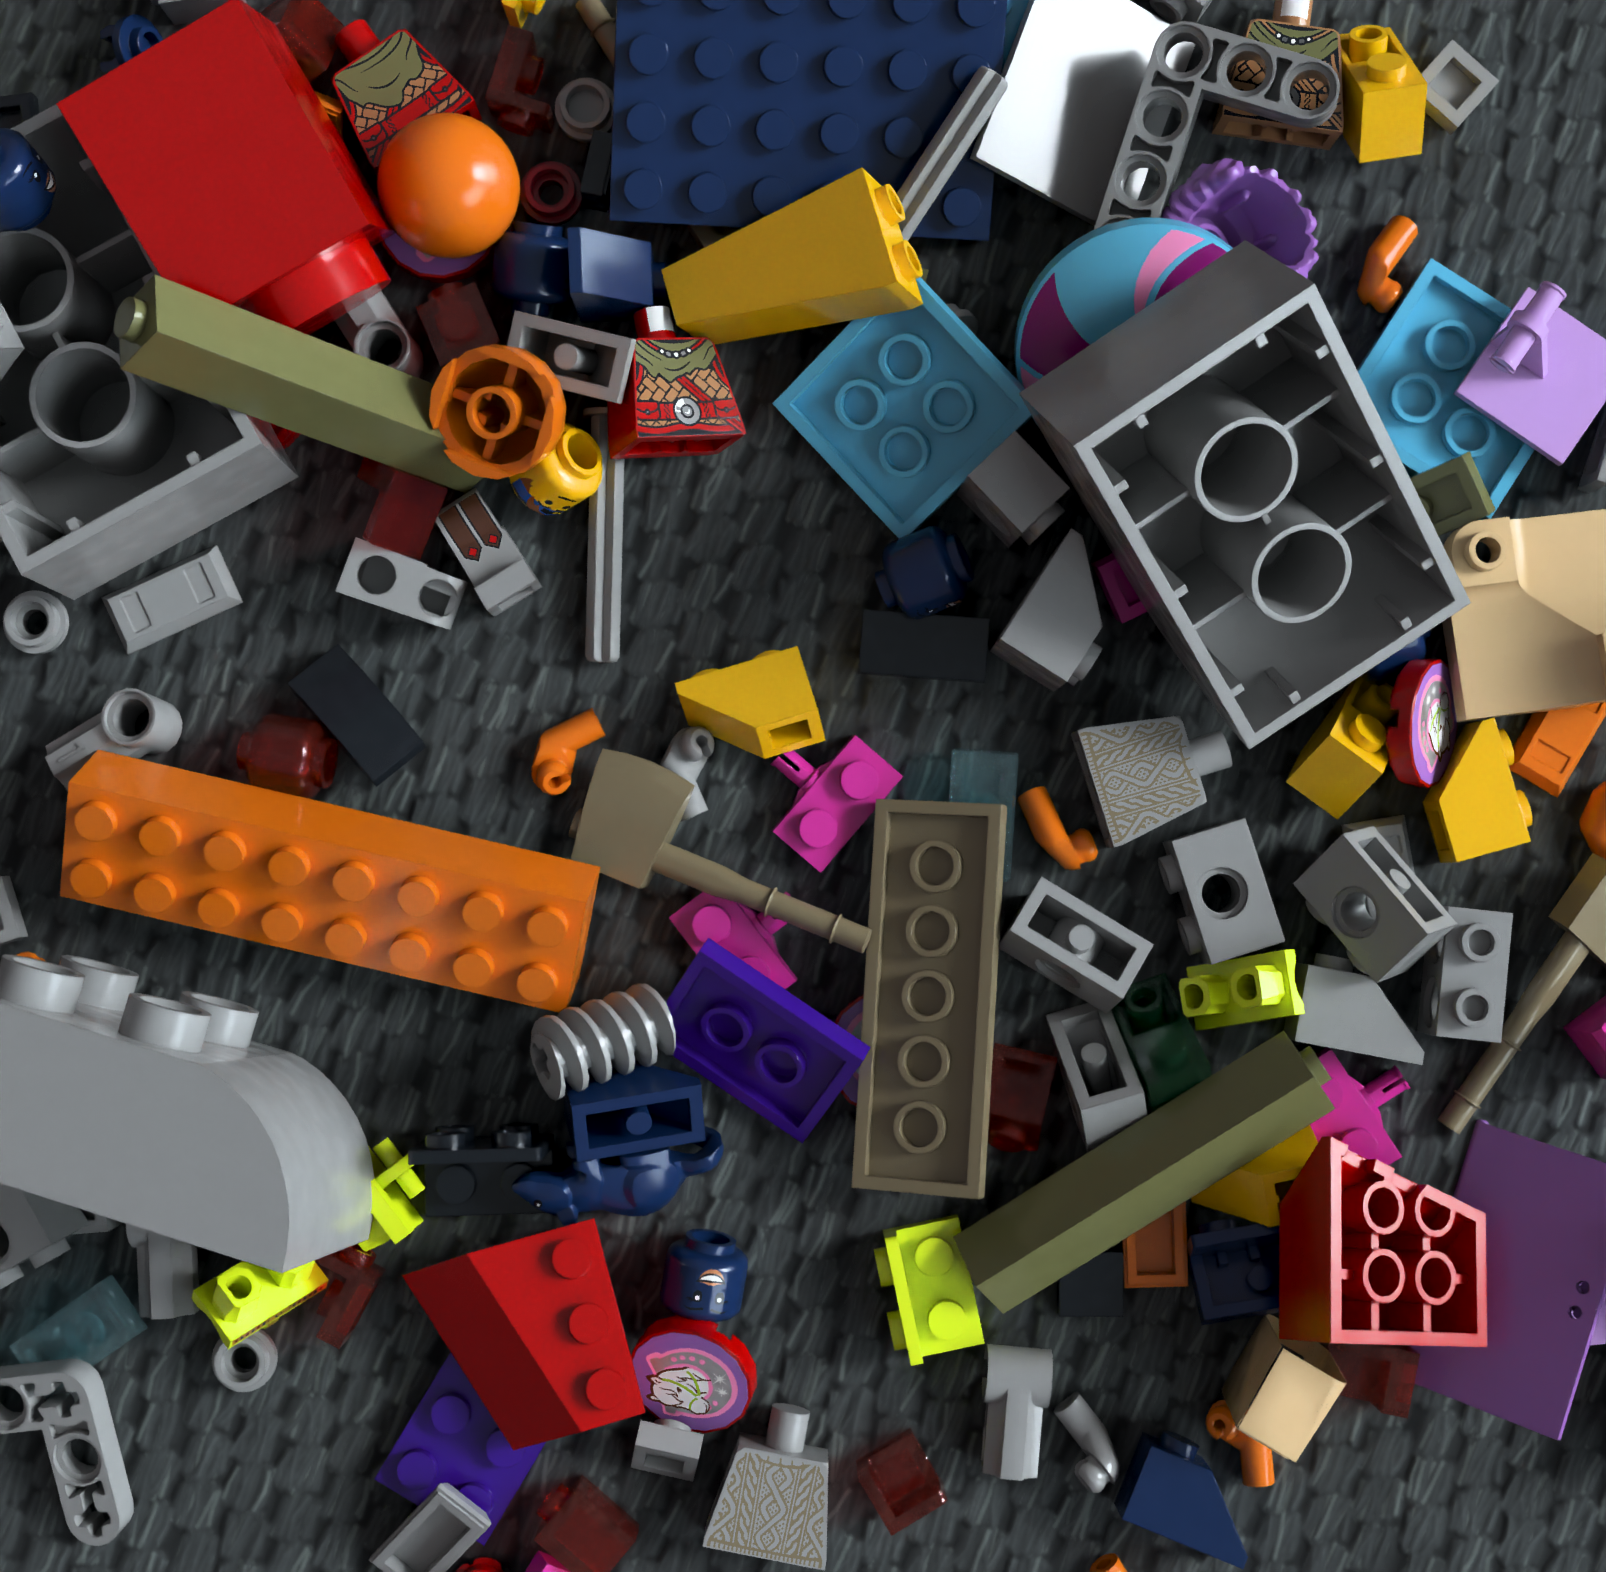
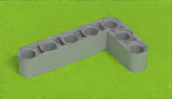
(1186, 92)

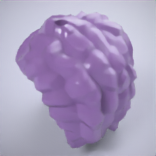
(1248, 206)

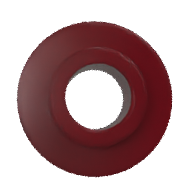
(548, 174)

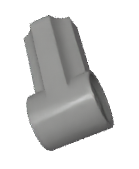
(376, 325)
(115, 732)
(165, 1274)
(1015, 1396)

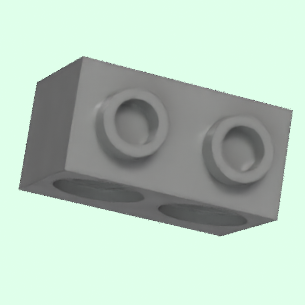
(1467, 977)

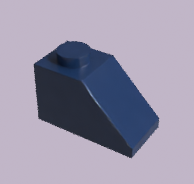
(612, 275)
(634, 1113)
(1178, 1498)

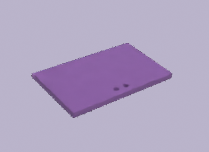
(1540, 1244)

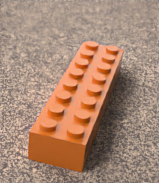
(327, 880)

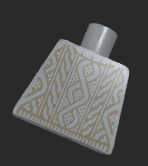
(1145, 773)
(774, 1495)

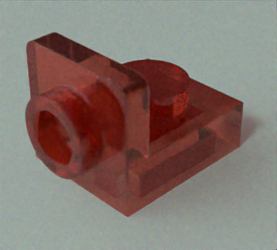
(517, 73)
(1018, 1097)
(348, 1300)

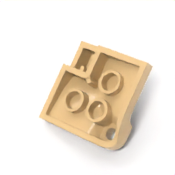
(1533, 615)

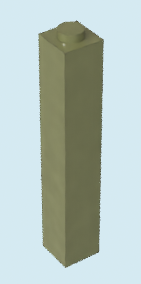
(283, 378)
(1145, 1171)

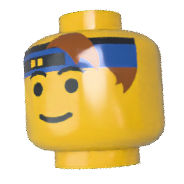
(562, 477)

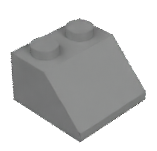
(1056, 620)

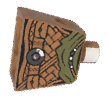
(1290, 31)

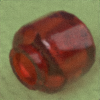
(288, 755)

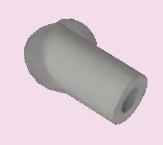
(687, 757)

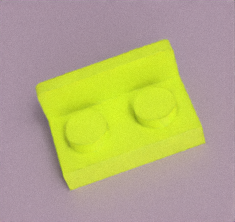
(930, 1287)

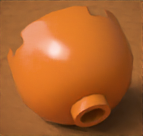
(497, 410)

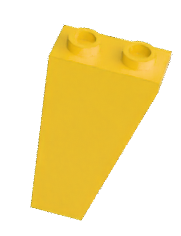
(801, 266)

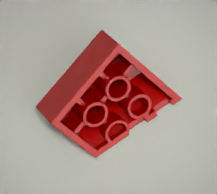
(1378, 1257)
(536, 1332)

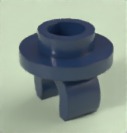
(129, 38)

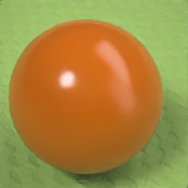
(448, 185)

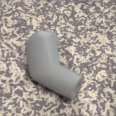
(1092, 1436)

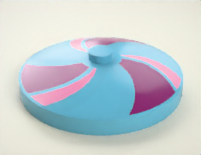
(1104, 283)

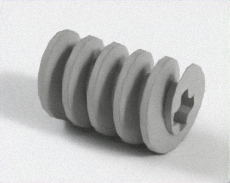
(599, 1037)

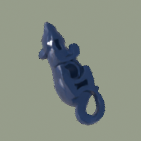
(618, 1184)

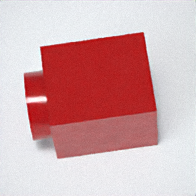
(235, 171)

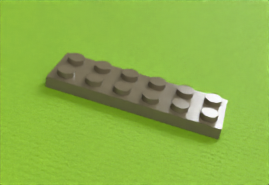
(930, 998)

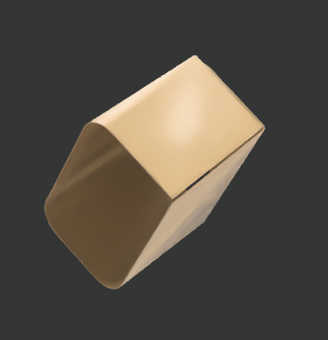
(1293, 1394)

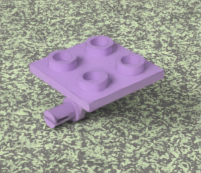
(1540, 374)

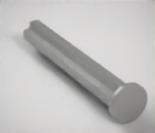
(949, 146)
(604, 550)

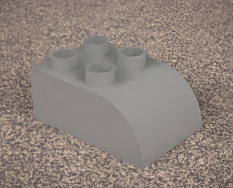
(91, 455)
(1249, 490)
(174, 1117)

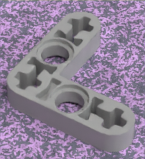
(67, 1420)

